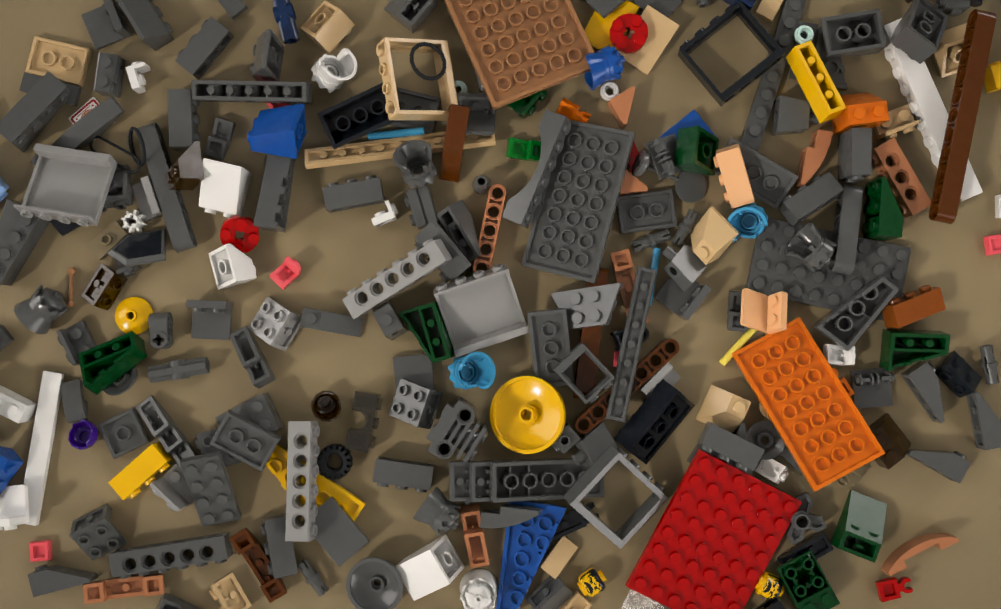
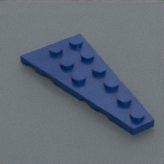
(524, 551)

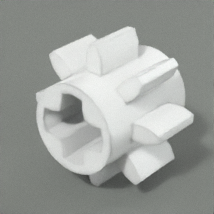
(140, 223)

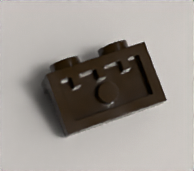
(104, 287)

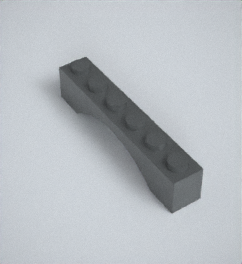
(522, 206)

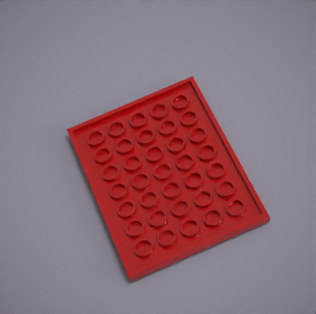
(713, 538)

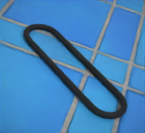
(118, 147)

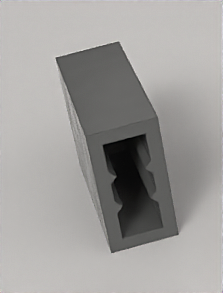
(854, 155)

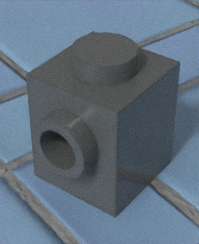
(566, 440)

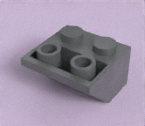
(410, 12)

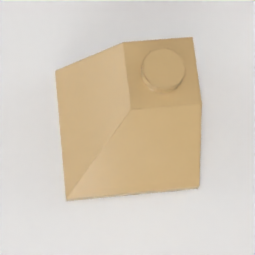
(712, 236)
(723, 409)

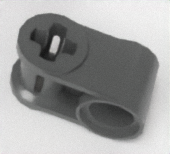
(161, 327)

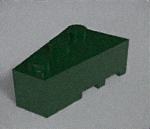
(430, 330)
(911, 346)
(110, 361)

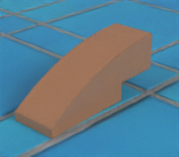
(813, 156)
(474, 535)

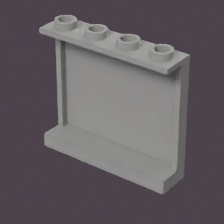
(68, 185)
(480, 309)

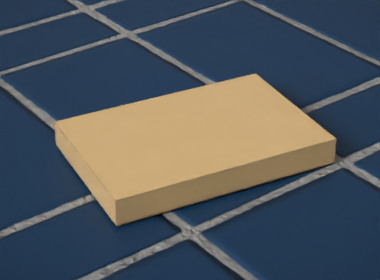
(659, 35)
(63, 60)

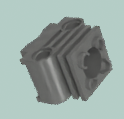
(457, 432)

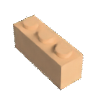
(734, 176)

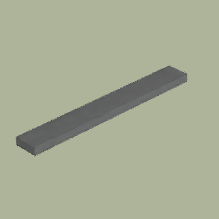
(631, 344)

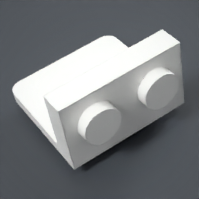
(14, 507)

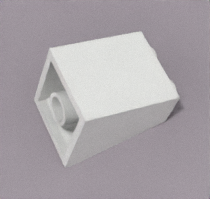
(223, 188)
(430, 567)

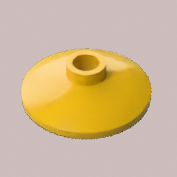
(141, 311)

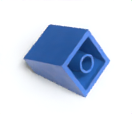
(279, 131)

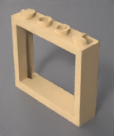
(445, 83)

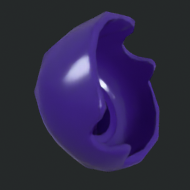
(83, 434)

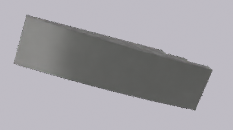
(516, 480)

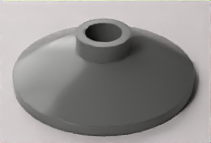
(123, 383)
(775, 444)

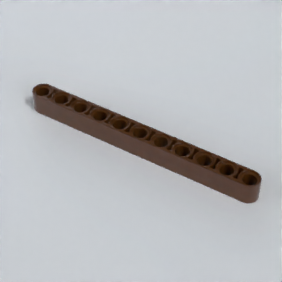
(962, 116)

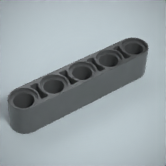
(846, 229)

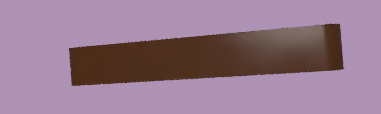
(590, 337)
(650, 370)

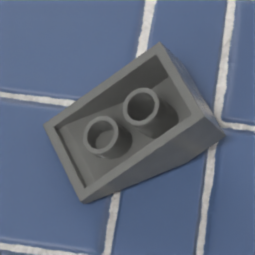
(920, 30)
(853, 34)
(268, 57)
(260, 411)

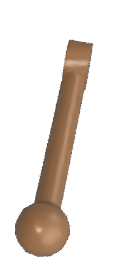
(71, 271)

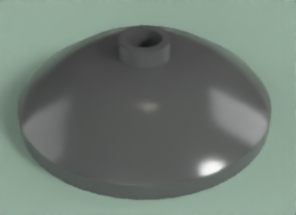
(366, 592)

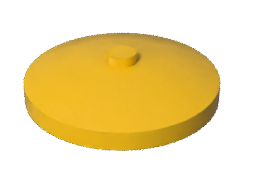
(527, 414)

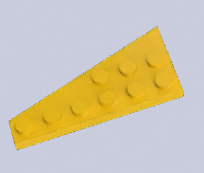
(326, 487)

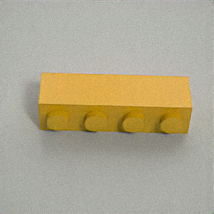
(815, 82)

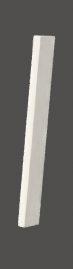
(42, 442)

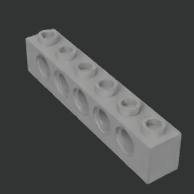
(359, 306)
(295, 489)

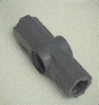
(178, 369)

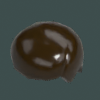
(326, 406)

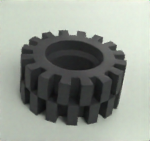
(345, 456)

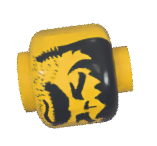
(591, 582)
(769, 586)

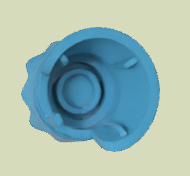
(749, 221)
(472, 371)

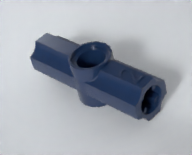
(285, 18)

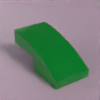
(523, 149)

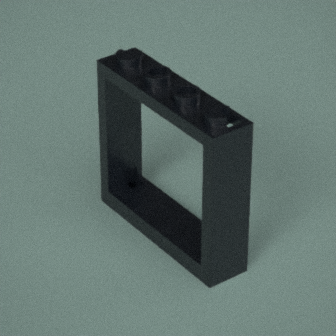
(716, 24)

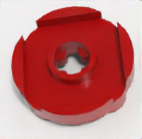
(637, 40)
(241, 224)

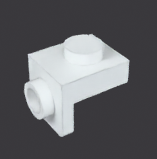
(838, 356)

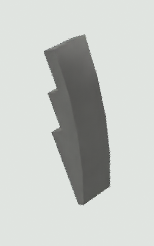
(91, 125)
(165, 429)

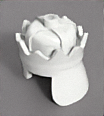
(333, 71)
(479, 589)

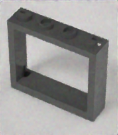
(592, 477)

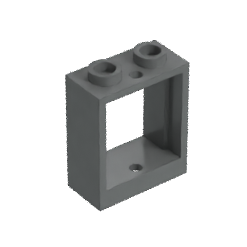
(604, 383)

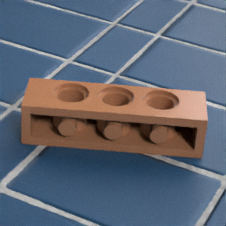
(908, 180)

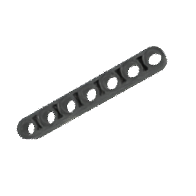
(170, 201)

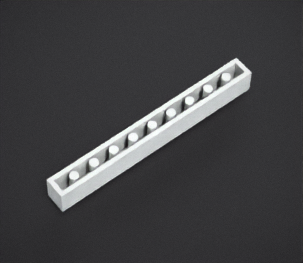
(925, 105)

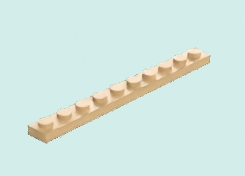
(382, 149)

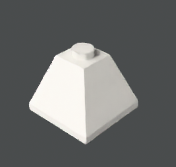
(231, 266)

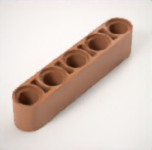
(489, 221)

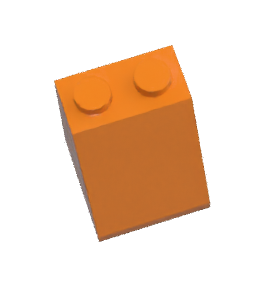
(862, 111)

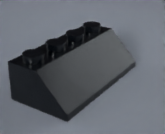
(355, 117)
(654, 421)

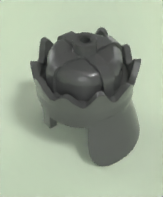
(415, 163)
(810, 247)
(41, 310)
(438, 512)

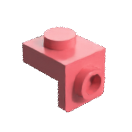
(286, 273)

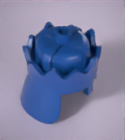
(604, 66)

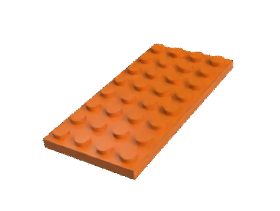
(807, 404)

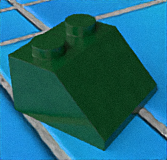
(696, 150)

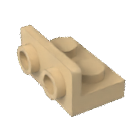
(899, 120)
(229, 593)

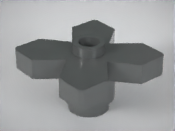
(809, 521)

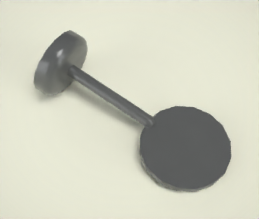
(688, 186)

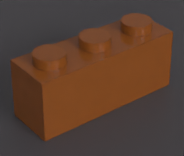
(913, 306)

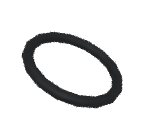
(438, 51)
(130, 140)

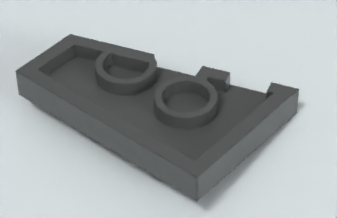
(832, 64)

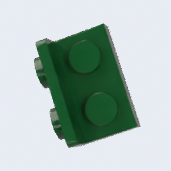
(527, 105)

